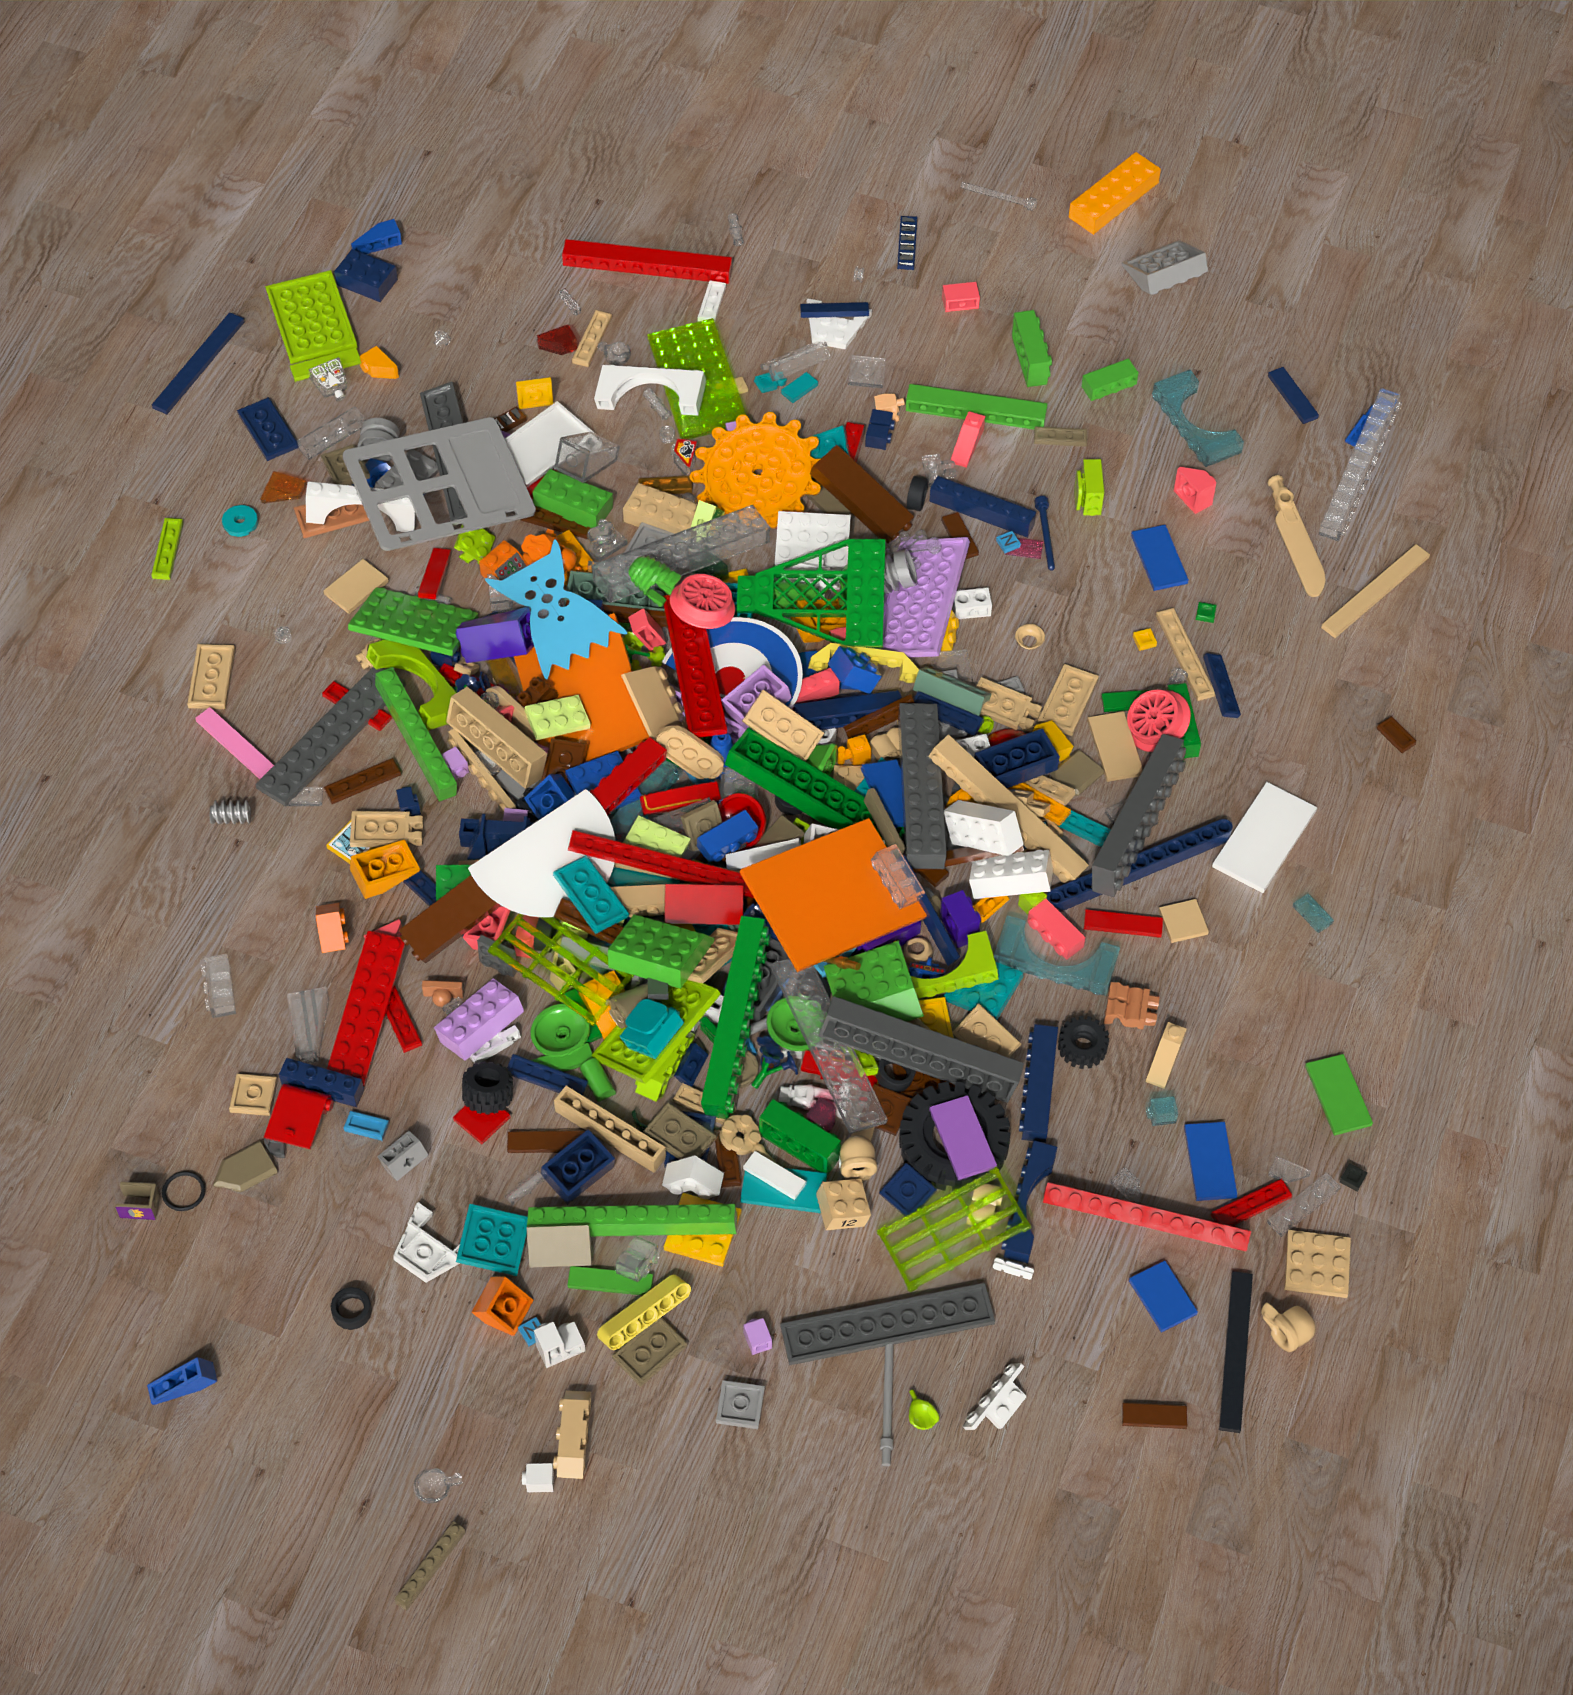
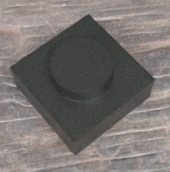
(1353, 1177)

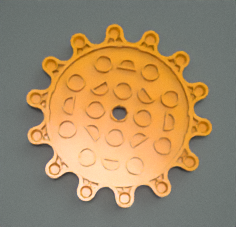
(750, 447)

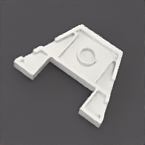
(835, 330)
(420, 1251)

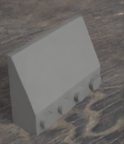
(1166, 266)

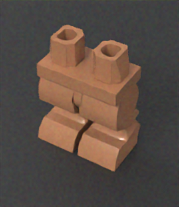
(1132, 1006)

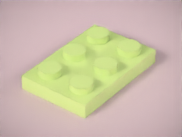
(557, 717)
(656, 838)

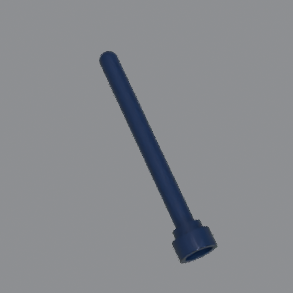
(1042, 505)

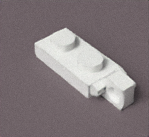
(496, 1044)

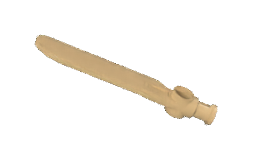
(1297, 539)

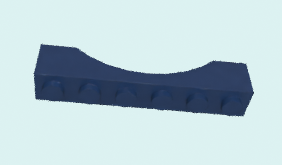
(1039, 1166)

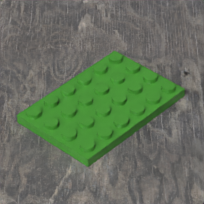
(411, 621)

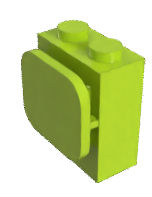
(1089, 487)

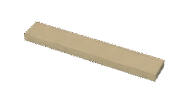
(1185, 654)

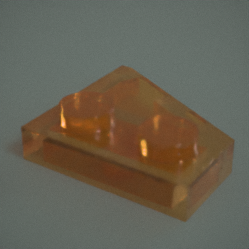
(283, 488)

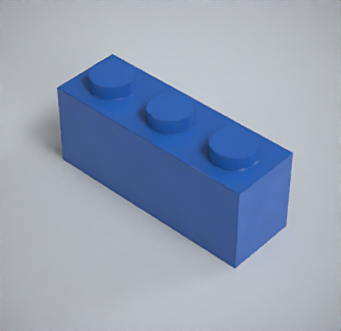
(727, 837)

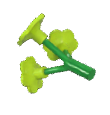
(634, 646)

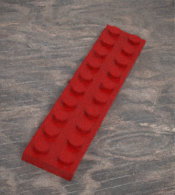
(695, 676)

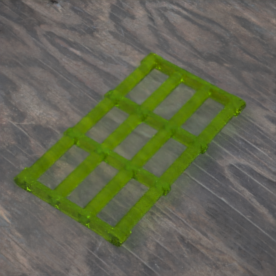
(570, 980)
(966, 1211)

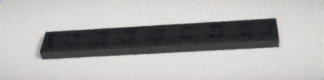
(1235, 1352)

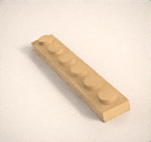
(485, 780)

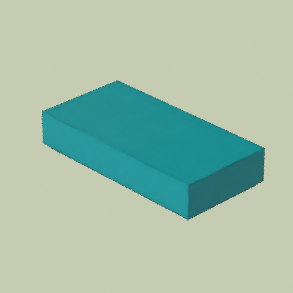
(799, 387)

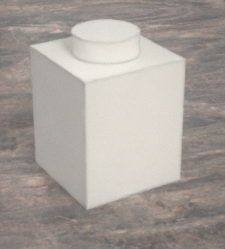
(538, 1477)

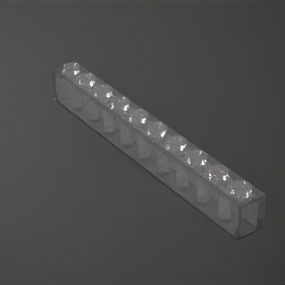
(1359, 465)

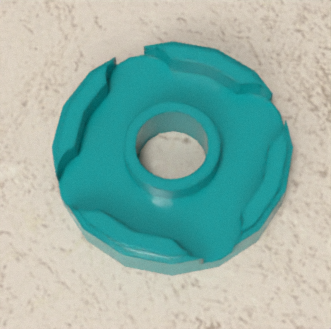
(239, 512)

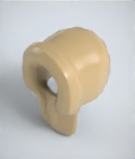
(857, 1153)
(1291, 1328)

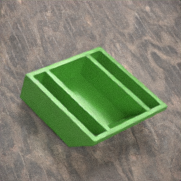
(658, 950)
(879, 984)

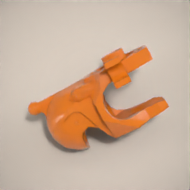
(540, 546)

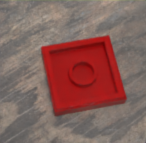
(481, 1125)

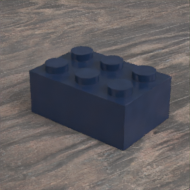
(366, 275)
(577, 1166)

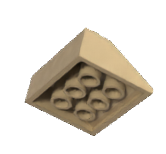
(654, 699)

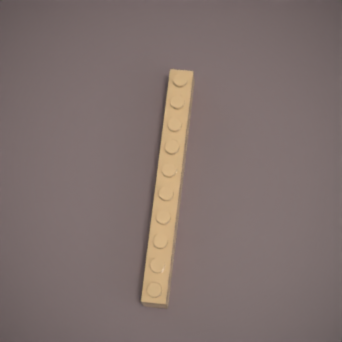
(990, 792)

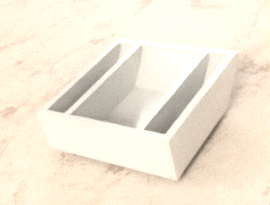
(807, 532)

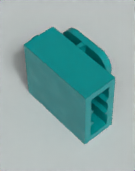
(650, 1027)

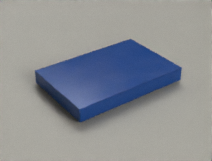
(1163, 1296)

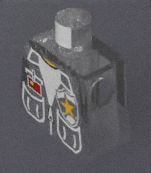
(329, 379)

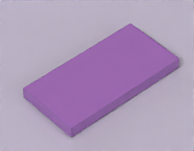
(962, 1137)

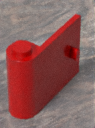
(297, 1112)

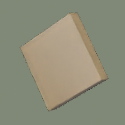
(1183, 921)
(253, 1094)

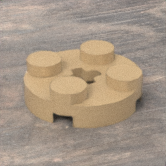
(744, 1125)

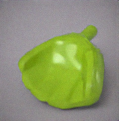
(922, 1413)

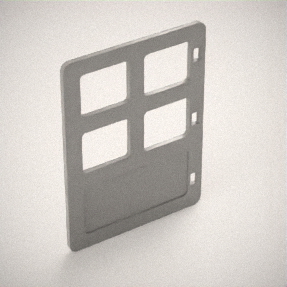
(476, 466)

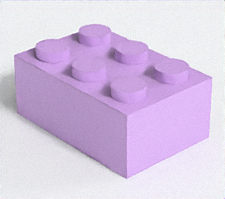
(743, 696)

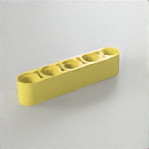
(643, 1312)

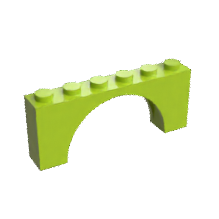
(409, 658)
(975, 969)

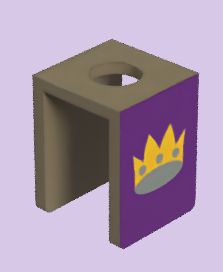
(133, 1211)

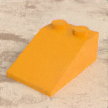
(826, 623)
(383, 868)
(605, 1022)

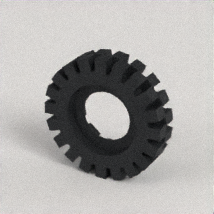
(918, 1126)

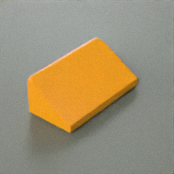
(988, 906)

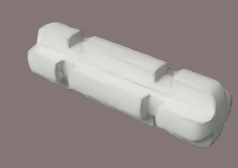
(1013, 1268)

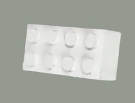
(983, 827)
(1012, 874)

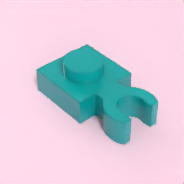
(766, 384)

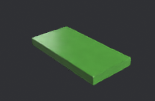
(1338, 1094)

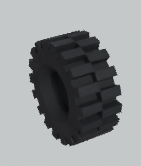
(1083, 1029)

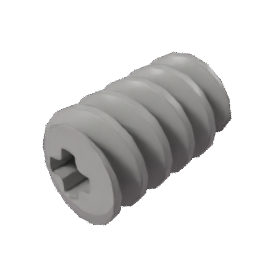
(230, 812)

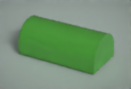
(597, 1079)

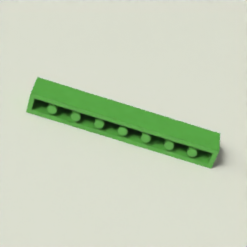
(958, 404)
(416, 734)

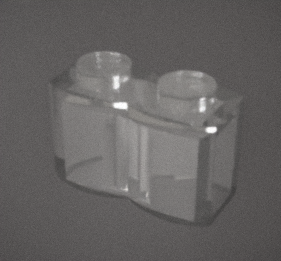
(637, 1259)

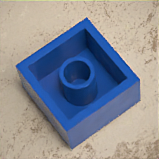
(854, 669)

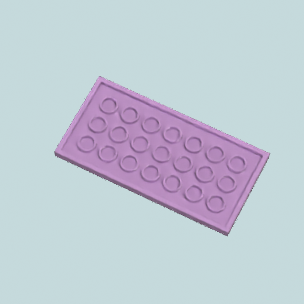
(920, 614)

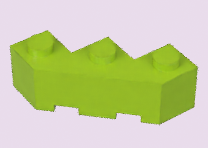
(657, 1085)

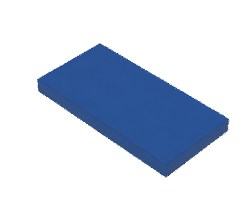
(1159, 557)
(887, 782)
(1210, 1161)

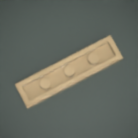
(591, 338)

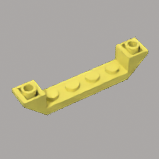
(892, 659)

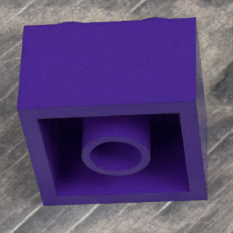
(959, 917)

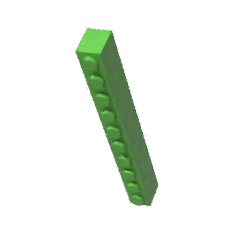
(642, 1219)

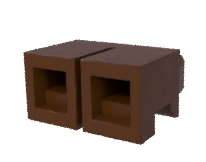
(536, 692)

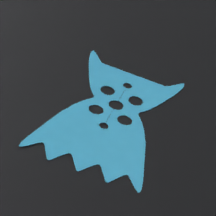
(554, 638)

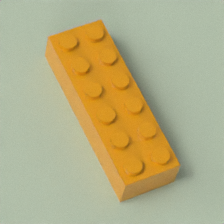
(1114, 193)

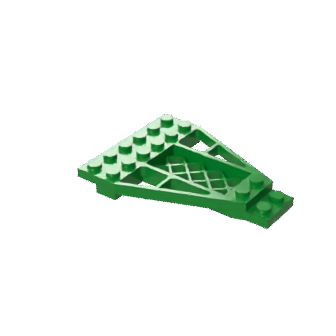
(863, 586)

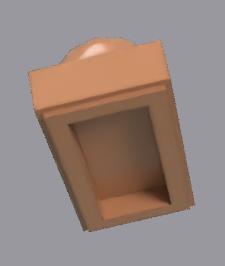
(442, 991)

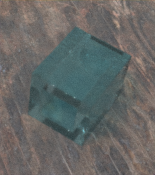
(1162, 1111)

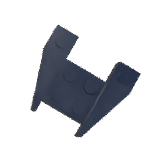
(493, 834)

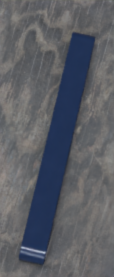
(1149, 864)

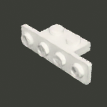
(1000, 1402)

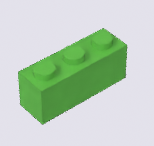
(1109, 379)

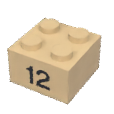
(843, 1204)

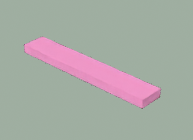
(234, 742)

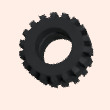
(487, 1087)

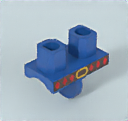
(926, 970)

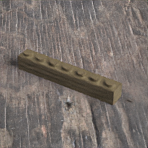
(429, 1566)

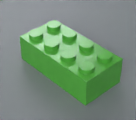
(1031, 348)
(572, 499)

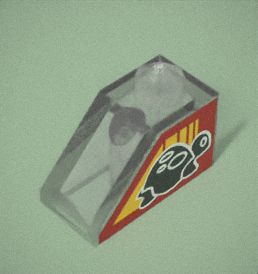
(684, 455)

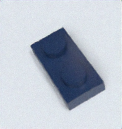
(691, 1064)

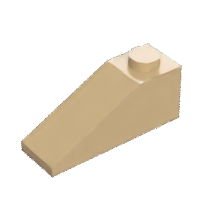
(1166, 1055)

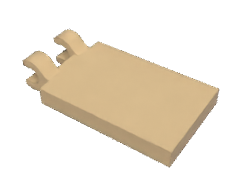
(1008, 706)
(384, 828)

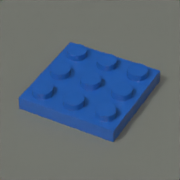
(590, 774)

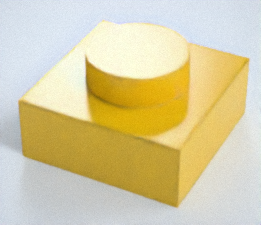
(1144, 639)

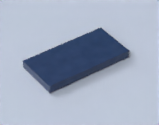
(267, 429)

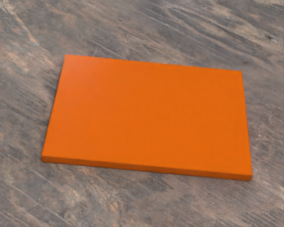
(602, 692)
(827, 895)

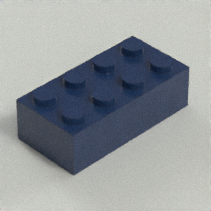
(1020, 758)

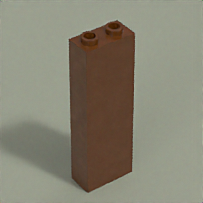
(862, 495)
(447, 920)

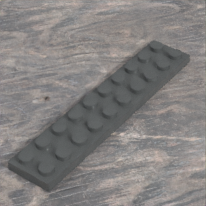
(441, 411)
(324, 740)
(887, 1324)

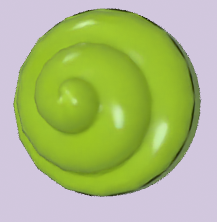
(987, 726)

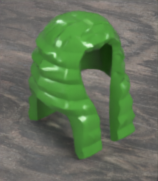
(647, 572)

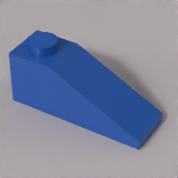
(378, 238)
(183, 1381)

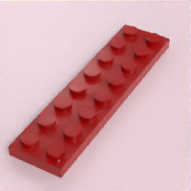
(366, 1005)

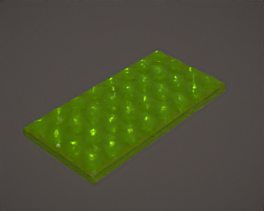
(698, 348)

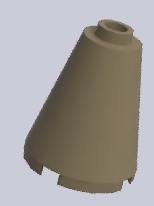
(625, 1002)

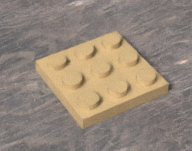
(1317, 1263)

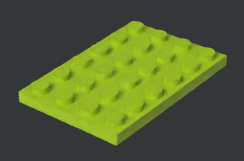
(311, 317)
(690, 1001)

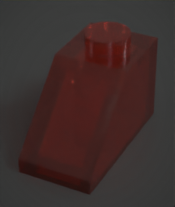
(558, 340)

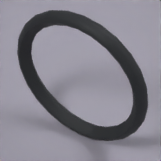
(185, 1173)

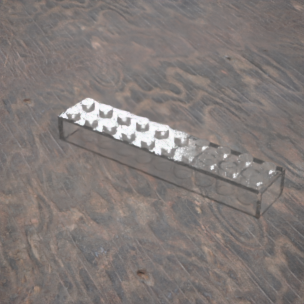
(686, 550)

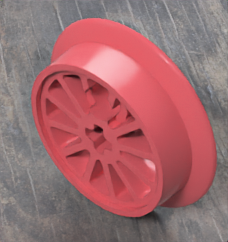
(699, 594)
(1157, 717)

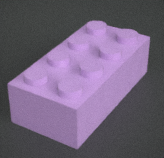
(479, 1019)

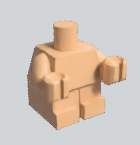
(889, 403)

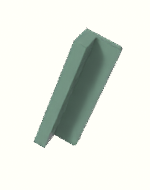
(951, 690)

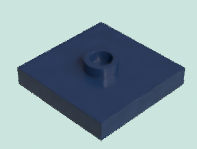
(907, 1190)

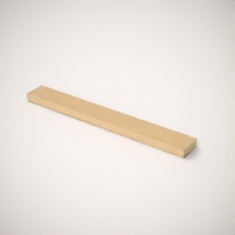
(1375, 591)

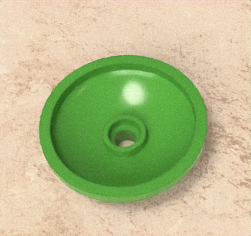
(555, 1023)
(779, 1025)

